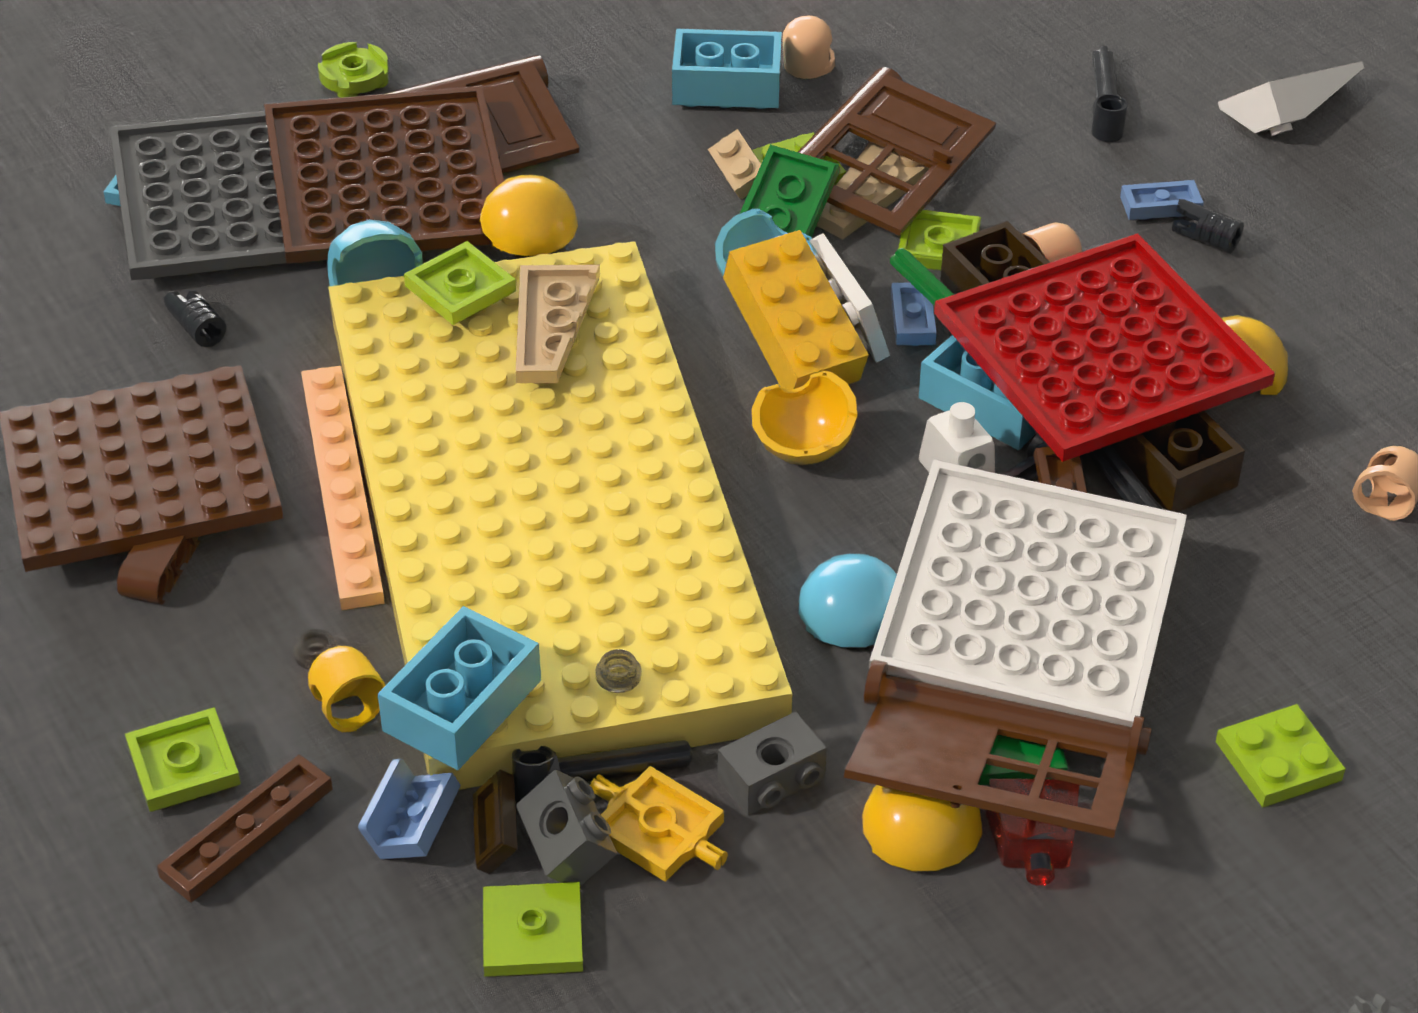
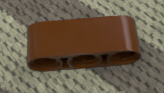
(154, 568)

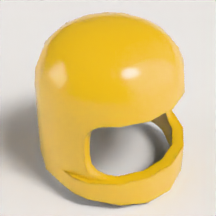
(343, 674)

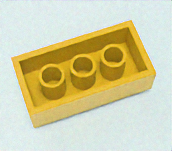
(793, 311)

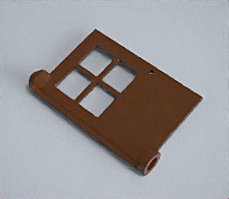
(518, 110)
(904, 123)
(942, 738)

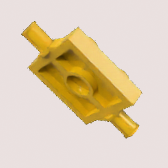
(660, 822)

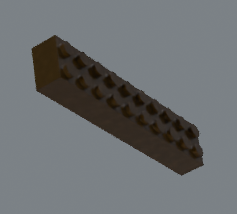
(1176, 461)

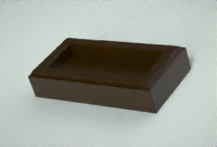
(495, 822)

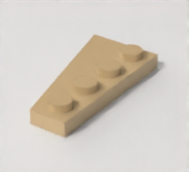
(844, 223)
(550, 316)

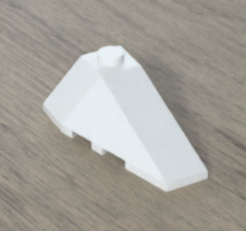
(1286, 100)

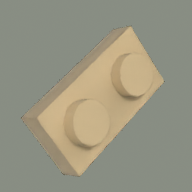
(736, 162)

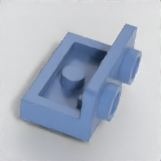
(407, 811)

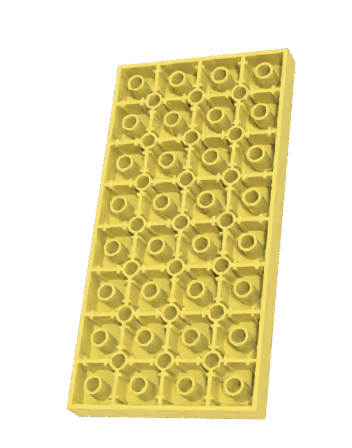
(559, 513)

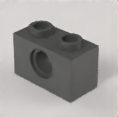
(772, 763)
(566, 828)

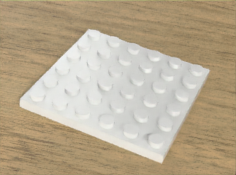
(1031, 593)

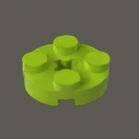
(353, 69)

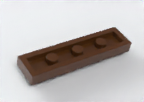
(244, 828)

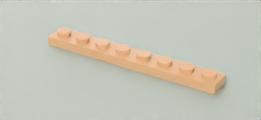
(342, 489)

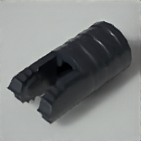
(1212, 227)
(196, 317)

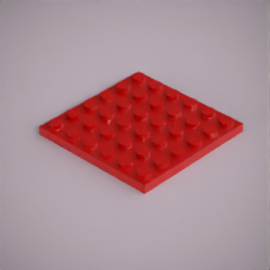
(1102, 346)

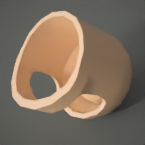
(808, 47)
(1054, 241)
(1392, 471)

